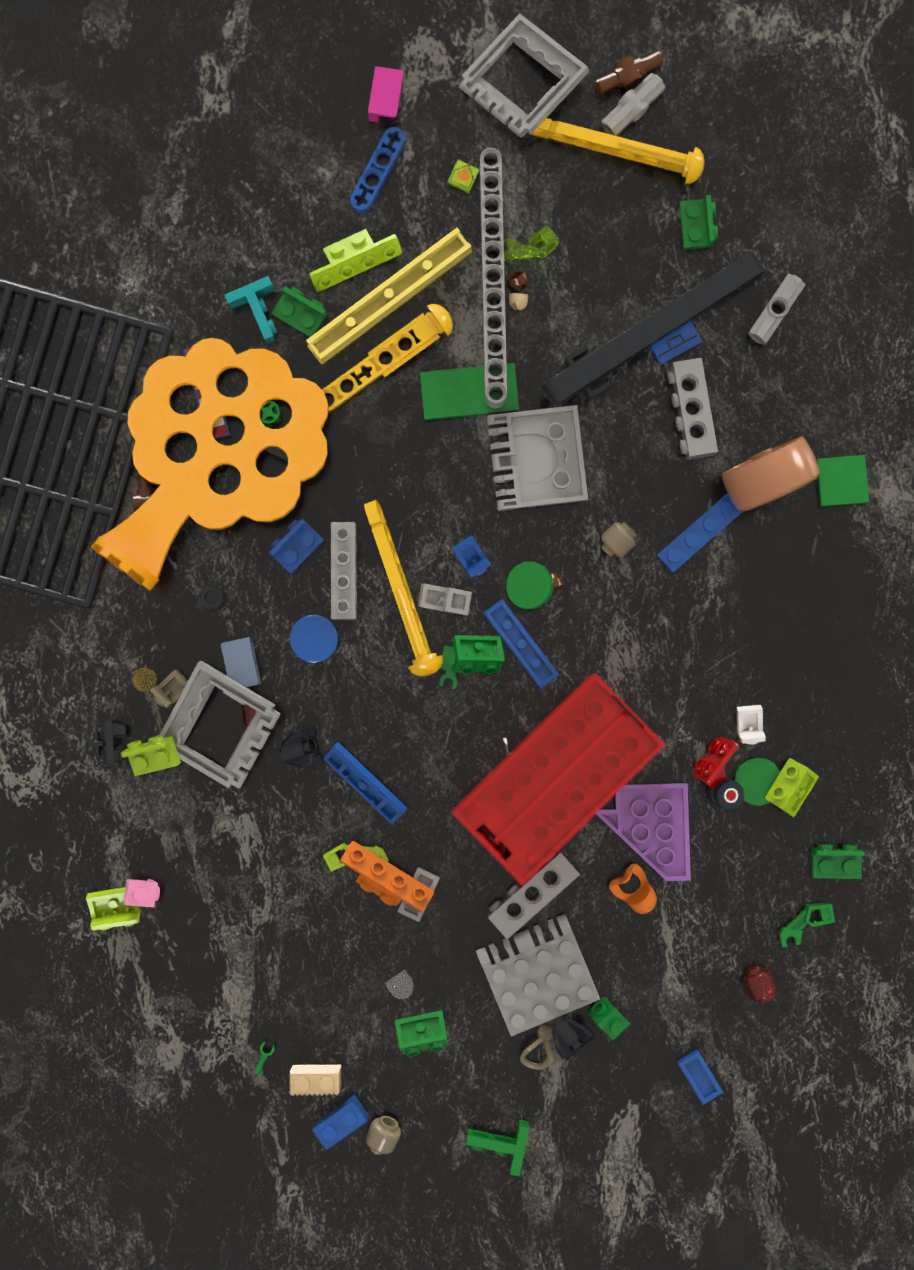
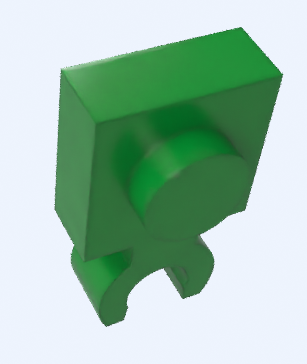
(449, 660)

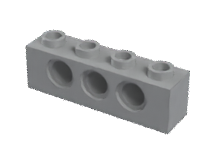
(692, 371)
(343, 571)
(508, 923)

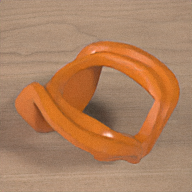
(641, 900)

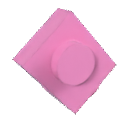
(141, 892)

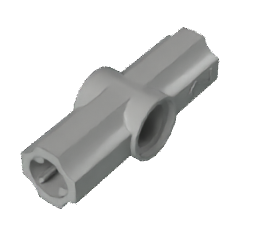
(633, 105)
(784, 298)

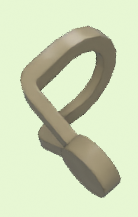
(545, 1035)

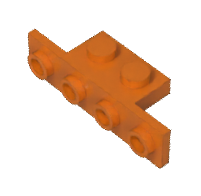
(385, 879)

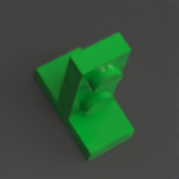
(502, 1145)

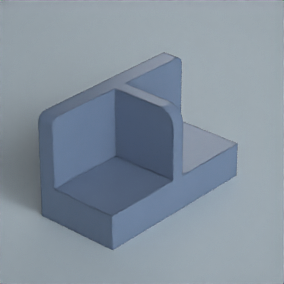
(241, 662)

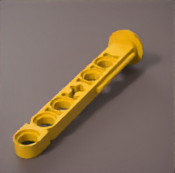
(690, 165)
(426, 330)
(425, 662)

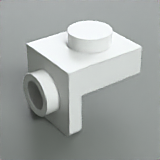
(750, 724)

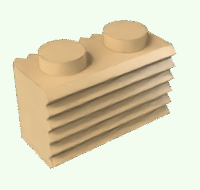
(315, 1079)

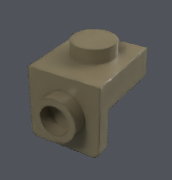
(169, 689)

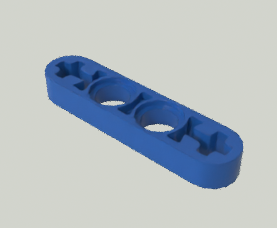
(374, 168)

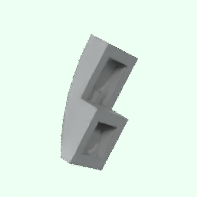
(444, 599)

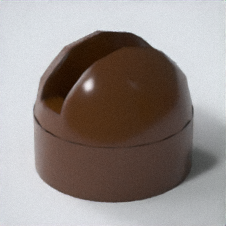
(518, 280)
(557, 581)

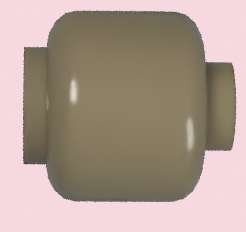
(618, 539)
(383, 1135)

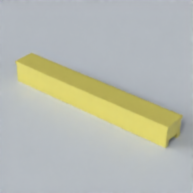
(389, 296)

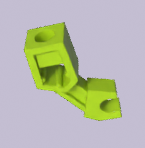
(333, 860)

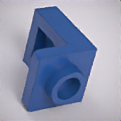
(471, 557)

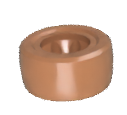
(771, 474)

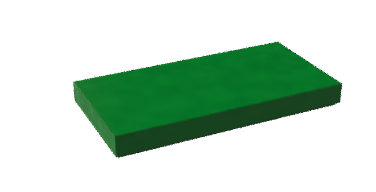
(461, 393)

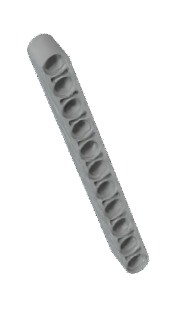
(496, 267)

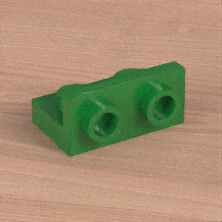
(697, 223)
(299, 312)
(477, 654)
(836, 863)
(422, 1033)

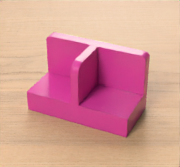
(385, 93)

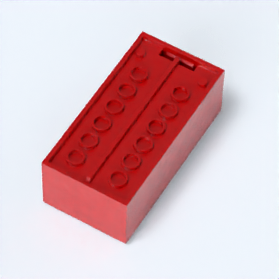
(557, 778)

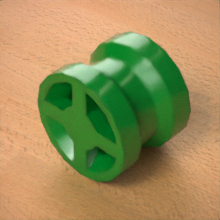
(266, 411)

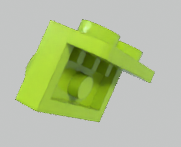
(109, 910)

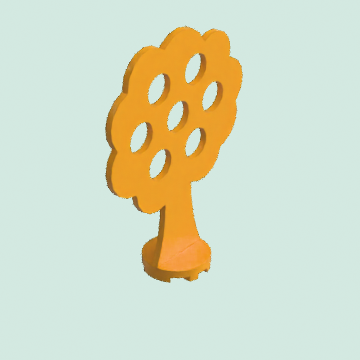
(144, 538)

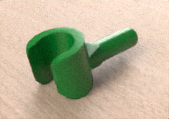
(263, 1058)

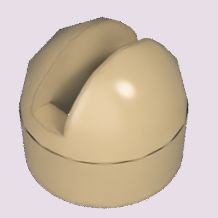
(518, 301)

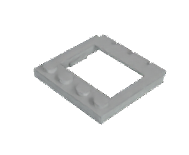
(542, 49)
(189, 708)

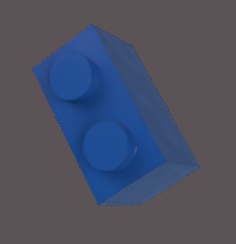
(340, 1122)

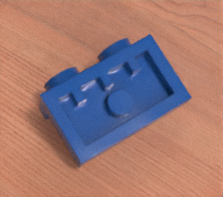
(296, 546)

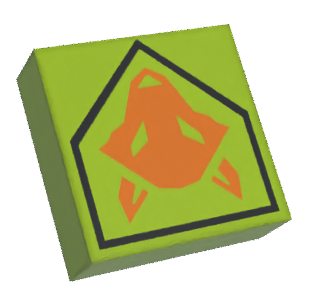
(463, 176)

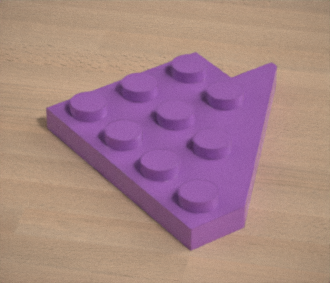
(655, 825)

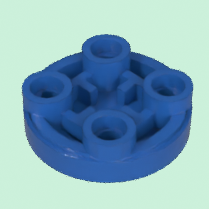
(314, 638)

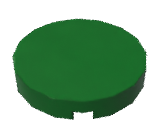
(529, 585)
(756, 778)

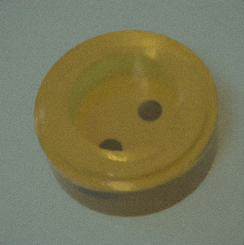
(144, 679)

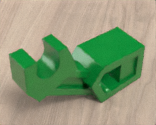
(795, 927)

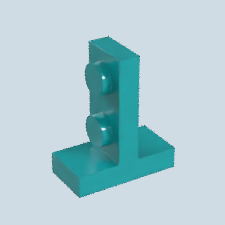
(251, 293)

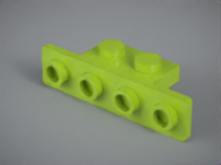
(352, 257)

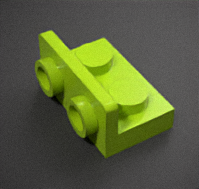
(153, 755)
(791, 787)

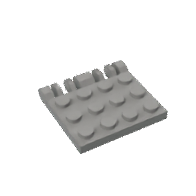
(542, 457)
(539, 979)

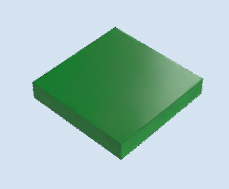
(842, 481)

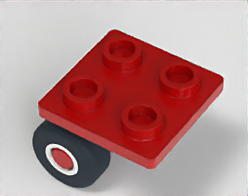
(711, 771)

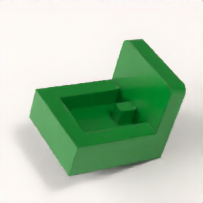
(608, 1018)

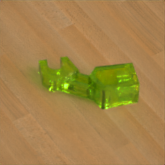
(519, 251)

